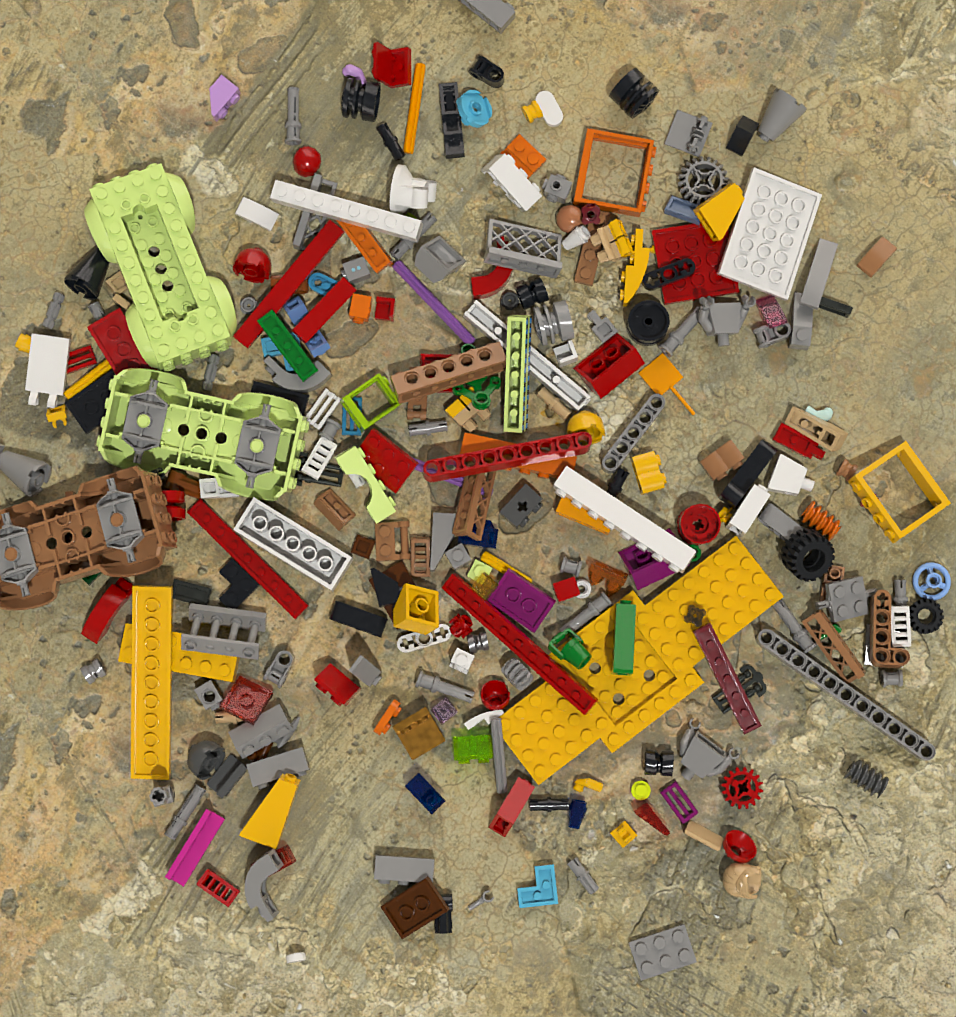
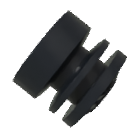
(630, 89)
(360, 99)

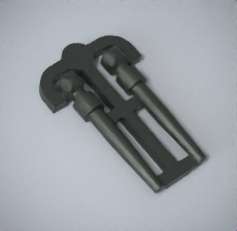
(308, 479)
(757, 677)

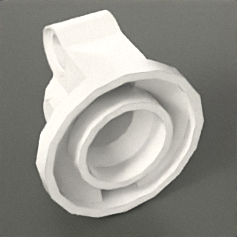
(409, 191)

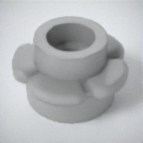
(244, 302)

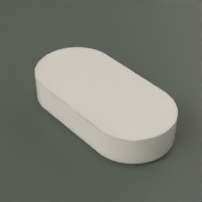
(551, 111)

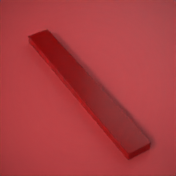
(290, 282)
(247, 559)

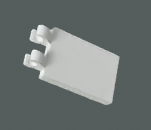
(47, 368)

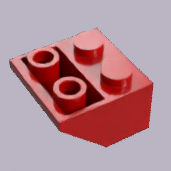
(337, 685)

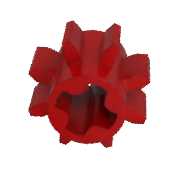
(460, 626)

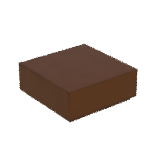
(363, 547)

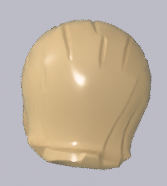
(742, 880)

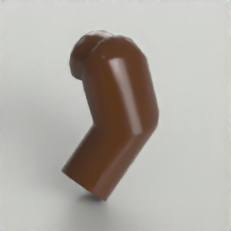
(260, 754)

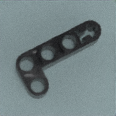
(747, 474)

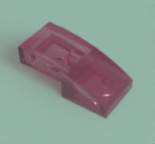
(771, 311)

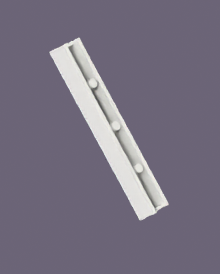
(540, 367)

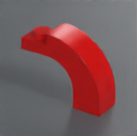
(492, 283)
(106, 609)

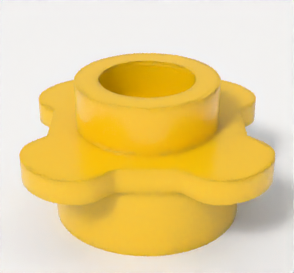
(725, 514)

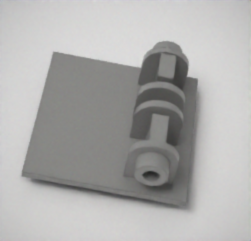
(688, 133)

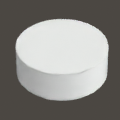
(296, 957)

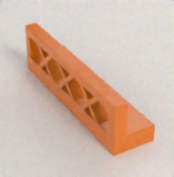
(368, 246)

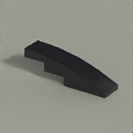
(451, 120)

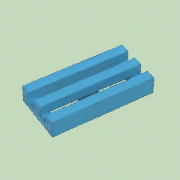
(344, 419)

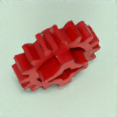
(753, 794)

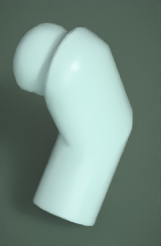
(825, 414)

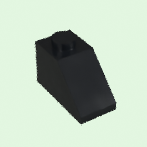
(386, 588)

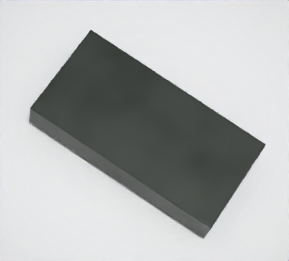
(835, 307)
(191, 592)

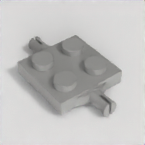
(846, 598)

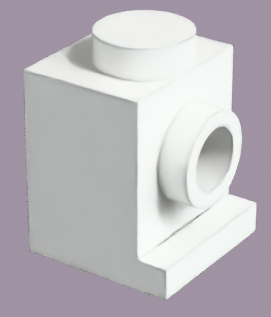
(461, 661)

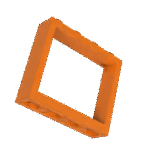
(618, 139)

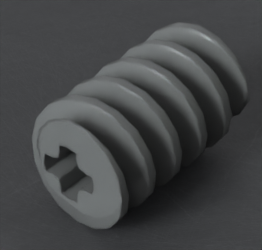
(867, 778)

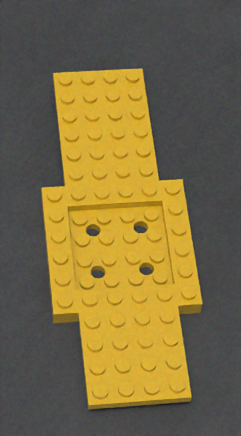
(551, 732)

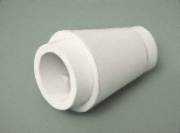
(577, 237)

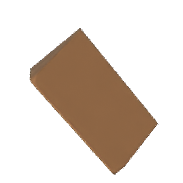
(334, 509)

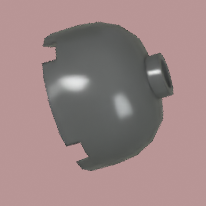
(204, 758)

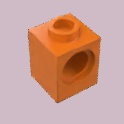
(360, 308)

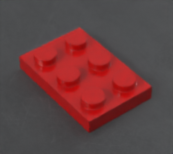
(388, 460)

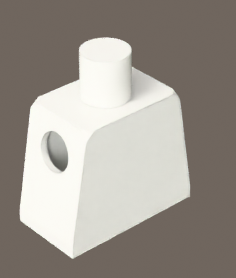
(789, 477)

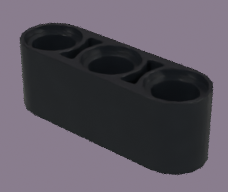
(358, 619)

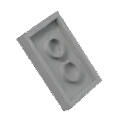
(662, 952)

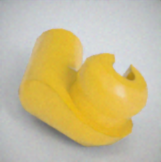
(589, 783)

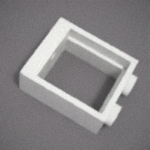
(748, 510)

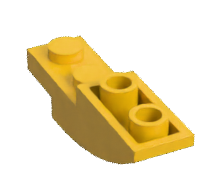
(634, 274)

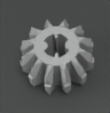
(517, 674)

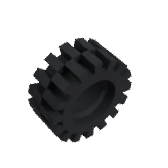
(937, 616)

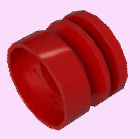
(707, 518)

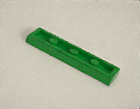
(287, 346)

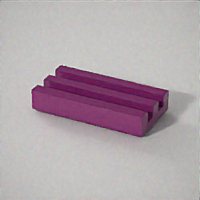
(669, 789)

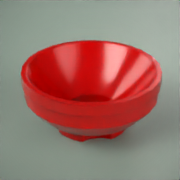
(742, 844)

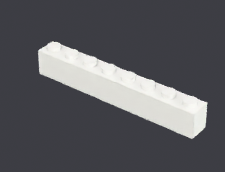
(346, 211)
(624, 519)

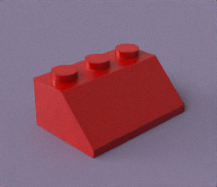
(609, 365)

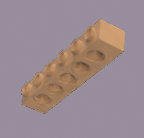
(444, 380)

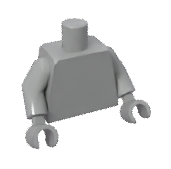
(723, 318)
(702, 755)

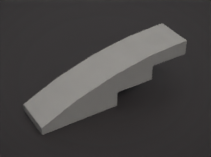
(818, 274)

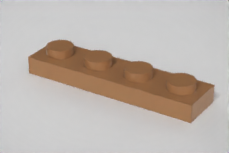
(588, 259)

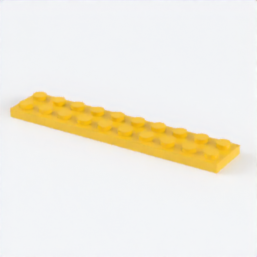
(151, 682)

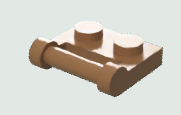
(386, 541)

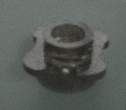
(693, 610)

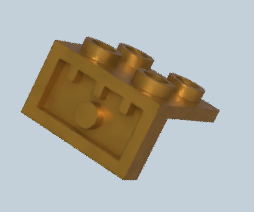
(419, 733)

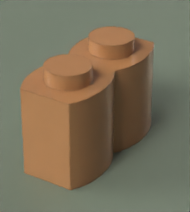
(722, 460)

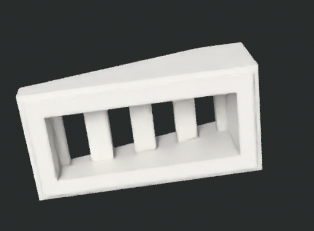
(324, 447)
(907, 634)

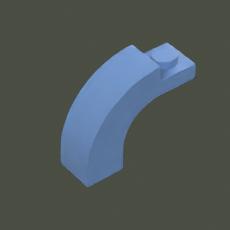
(296, 311)

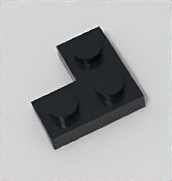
(242, 585)

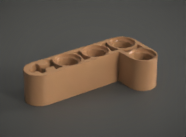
(884, 629)

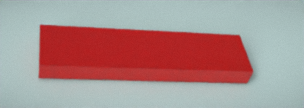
(323, 310)

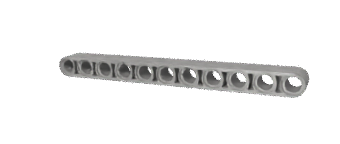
(855, 697)

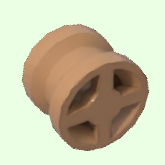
(846, 470)

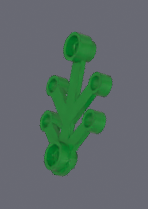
(479, 395)

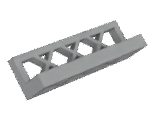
(307, 217)

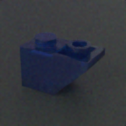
(425, 793)

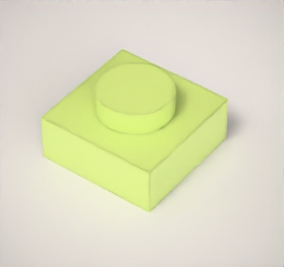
(477, 569)

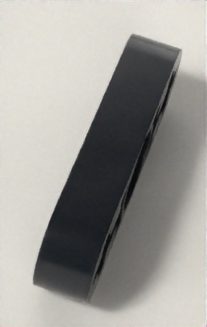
(653, 274)

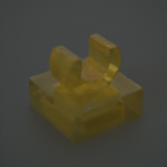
(484, 586)

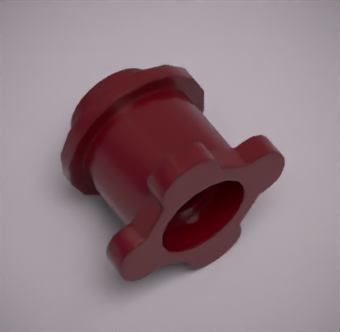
(590, 218)

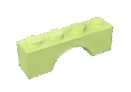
(378, 505)

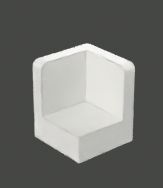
(565, 354)

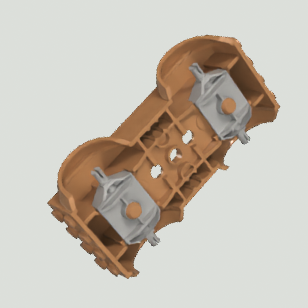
(126, 539)

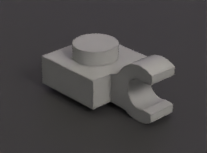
(603, 328)

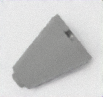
(779, 115)
(25, 472)

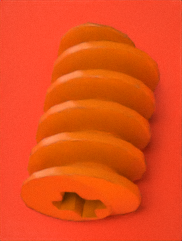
(821, 521)

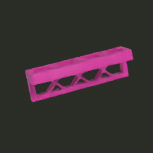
(195, 847)

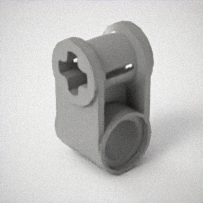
(771, 335)
(279, 669)

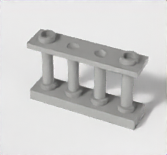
(225, 617)

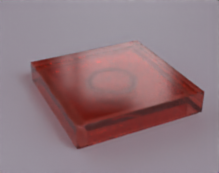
(246, 700)

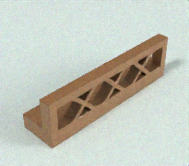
(468, 503)
(839, 644)

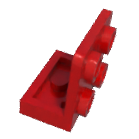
(391, 66)

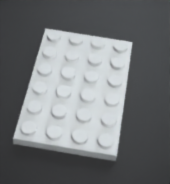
(769, 234)

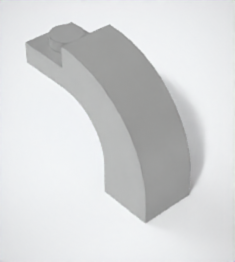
(292, 381)
(256, 884)

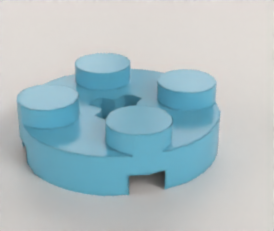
(468, 115)

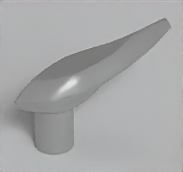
(283, 740)

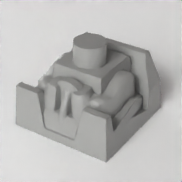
(438, 259)

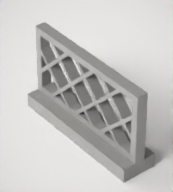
(522, 260)

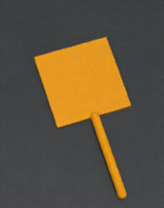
(662, 376)

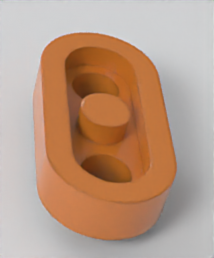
(392, 711)

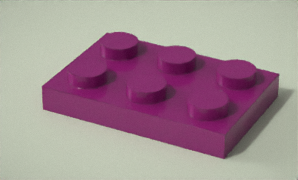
(521, 600)

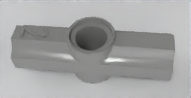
(162, 796)

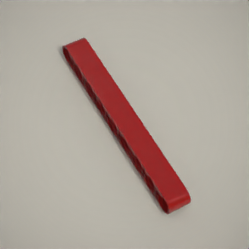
(500, 463)

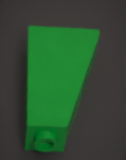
(623, 638)

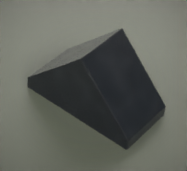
(742, 135)

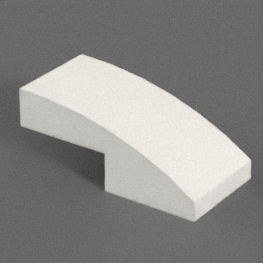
(256, 213)
(210, 489)
(486, 716)

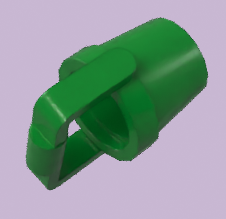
(573, 651)

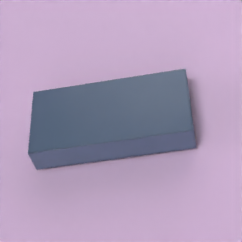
(682, 209)

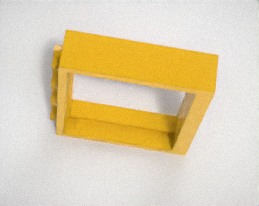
(921, 477)

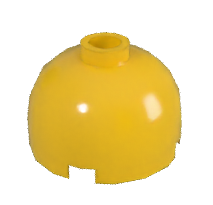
(587, 422)

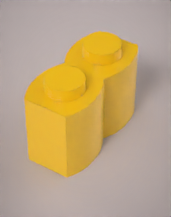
(648, 473)

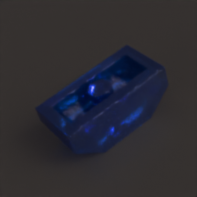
(488, 539)

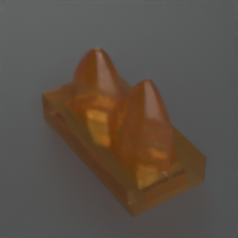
(614, 577)

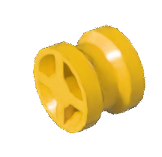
(532, 111)

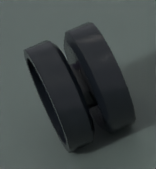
(653, 313)

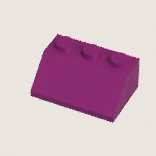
(643, 567)

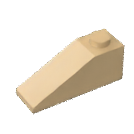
(816, 429)

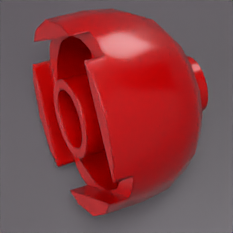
(253, 265)

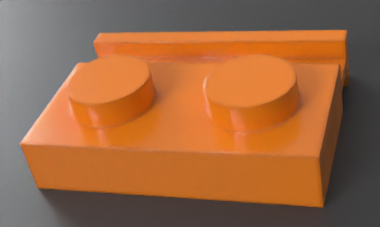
(525, 155)

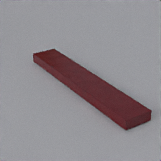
(727, 678)

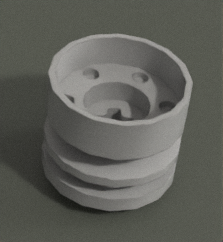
(553, 323)

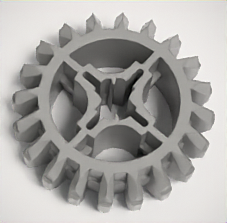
(698, 175)

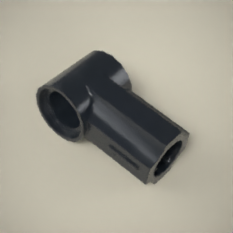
(443, 923)

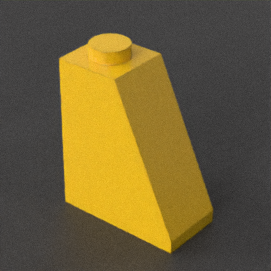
(719, 210)

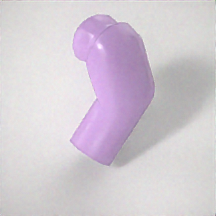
(351, 70)

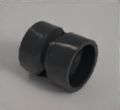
(532, 293)
(659, 763)

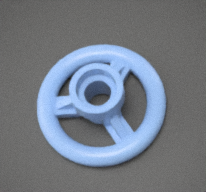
(938, 581)

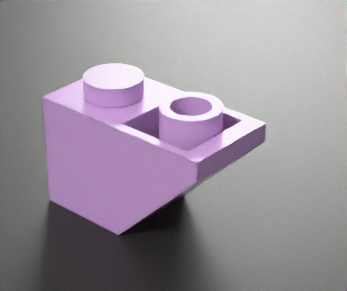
(222, 96)

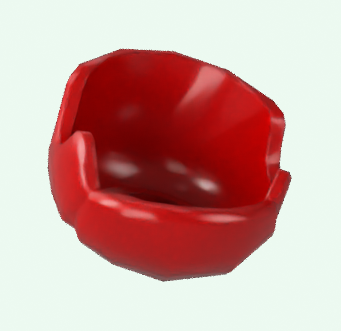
(306, 161)
(495, 695)

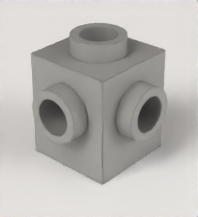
(563, 188)

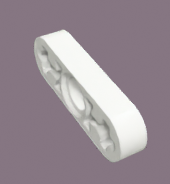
(408, 637)

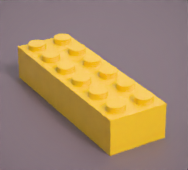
(188, 662)

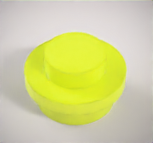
(640, 790)

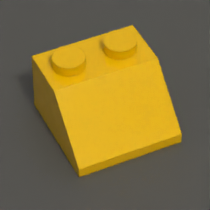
(417, 609)

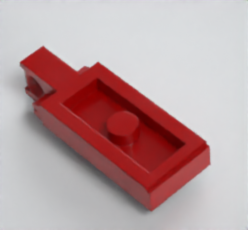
(797, 442)

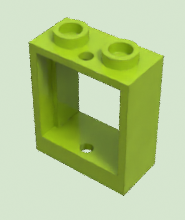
(355, 413)

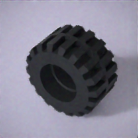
(799, 546)

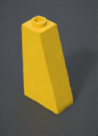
(271, 816)

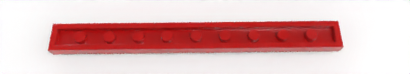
(520, 644)

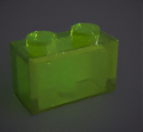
(473, 748)

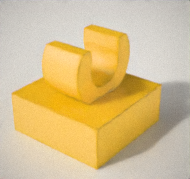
(57, 413)
(623, 834)

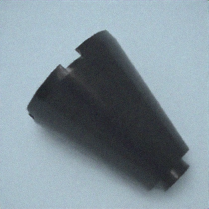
(88, 275)

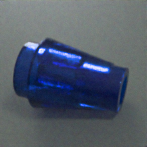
(577, 811)

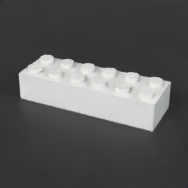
(293, 544)

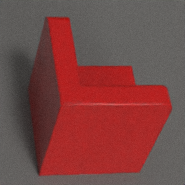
(385, 309)
(566, 589)

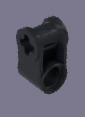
(484, 70)

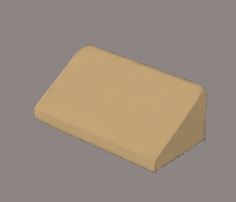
(703, 835)

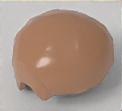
(569, 218)

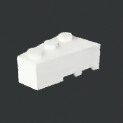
(512, 181)

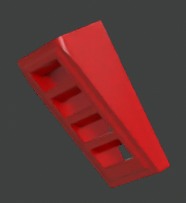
(201, 883)

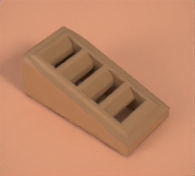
(420, 573)

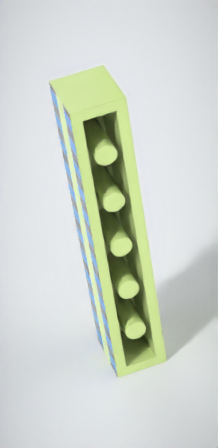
(517, 373)

